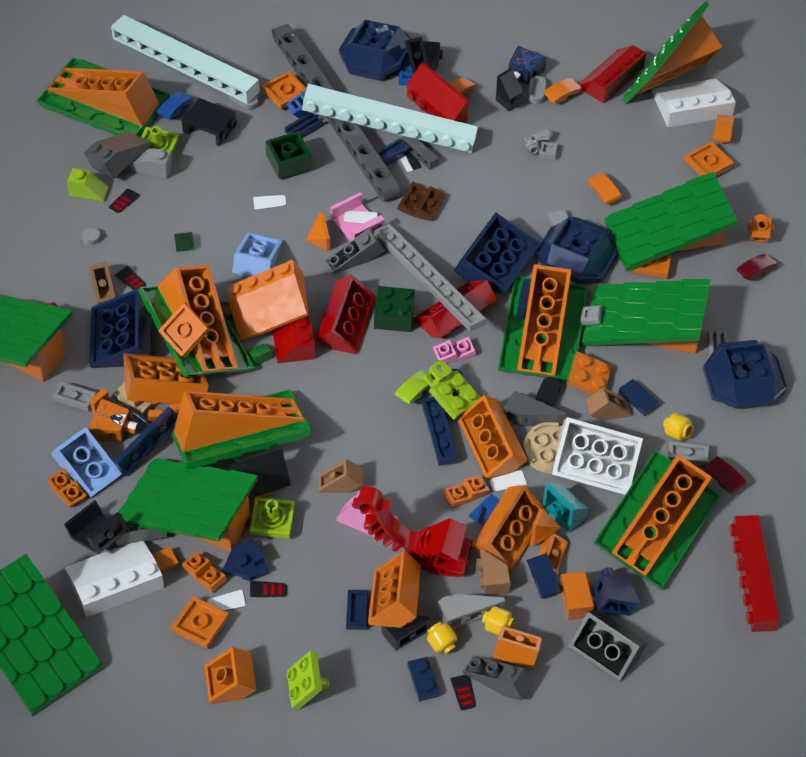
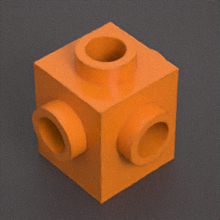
(760, 228)

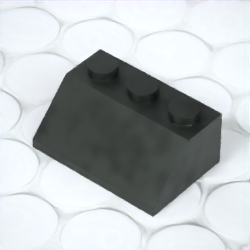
(607, 644)

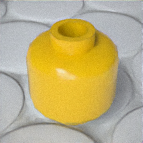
(678, 427)
(496, 618)
(442, 638)

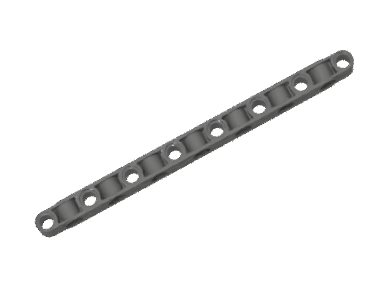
(348, 132)

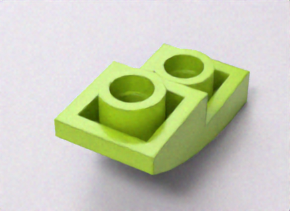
(413, 388)

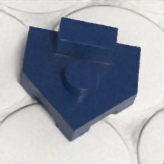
(246, 561)

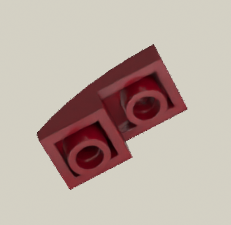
(756, 266)
(725, 474)

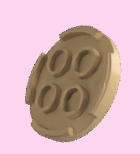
(541, 445)

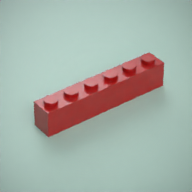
(755, 573)

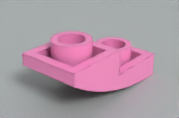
(455, 351)

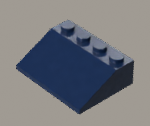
(497, 254)
(119, 328)

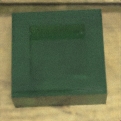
(184, 241)

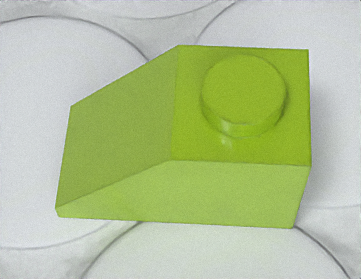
(86, 185)

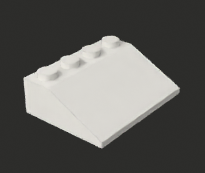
(694, 102)
(596, 456)
(114, 577)

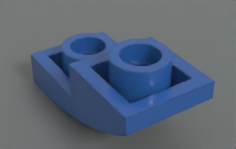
(173, 106)

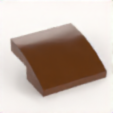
(421, 201)

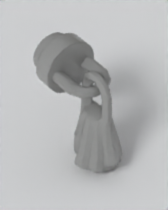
(532, 145)

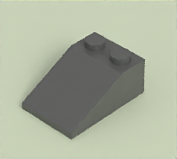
(115, 153)

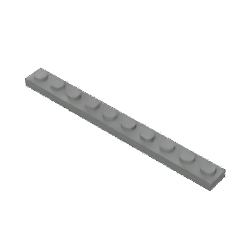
(430, 278)

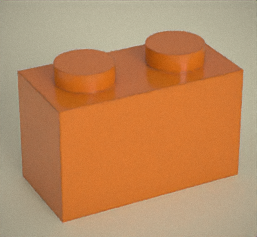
(576, 594)
(517, 647)

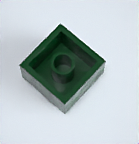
(288, 155)
(394, 309)

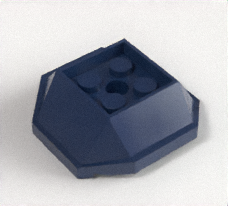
(374, 50)
(578, 247)
(744, 375)

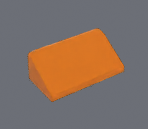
(555, 548)

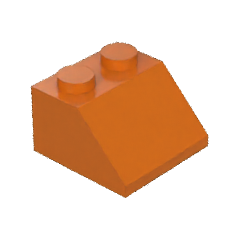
(230, 676)

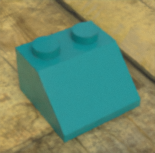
(564, 506)

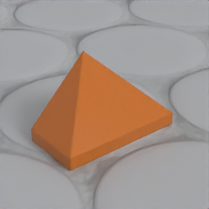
(319, 233)
(542, 527)

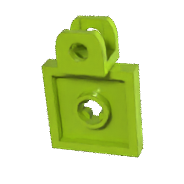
(446, 384)

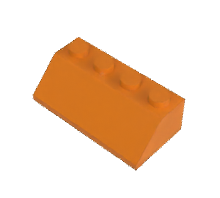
(492, 438)
(509, 526)
(395, 592)

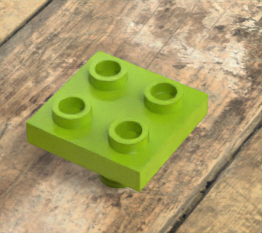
(161, 139)
(272, 518)
(305, 680)

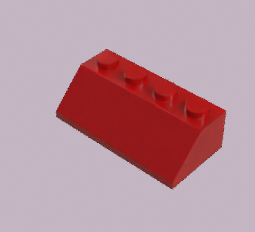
(614, 73)
(436, 95)
(346, 315)
(439, 320)
(294, 341)

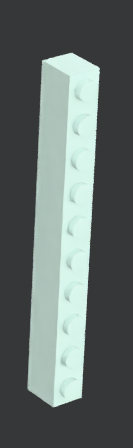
(185, 59)
(389, 118)

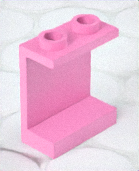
(350, 229)

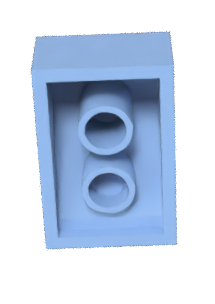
(255, 254)
(86, 462)

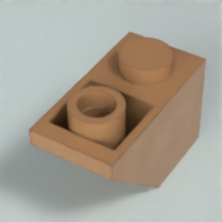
(494, 574)

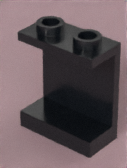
(211, 119)
(270, 470)
(95, 529)

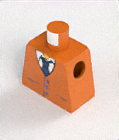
(111, 422)

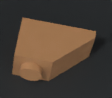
(101, 281)
(607, 405)
(341, 478)

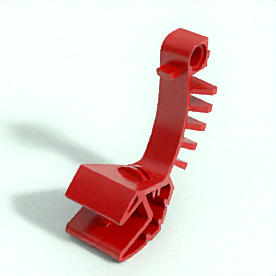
(437, 549)

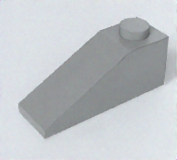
(152, 163)
(465, 609)

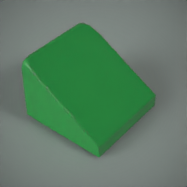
(260, 354)

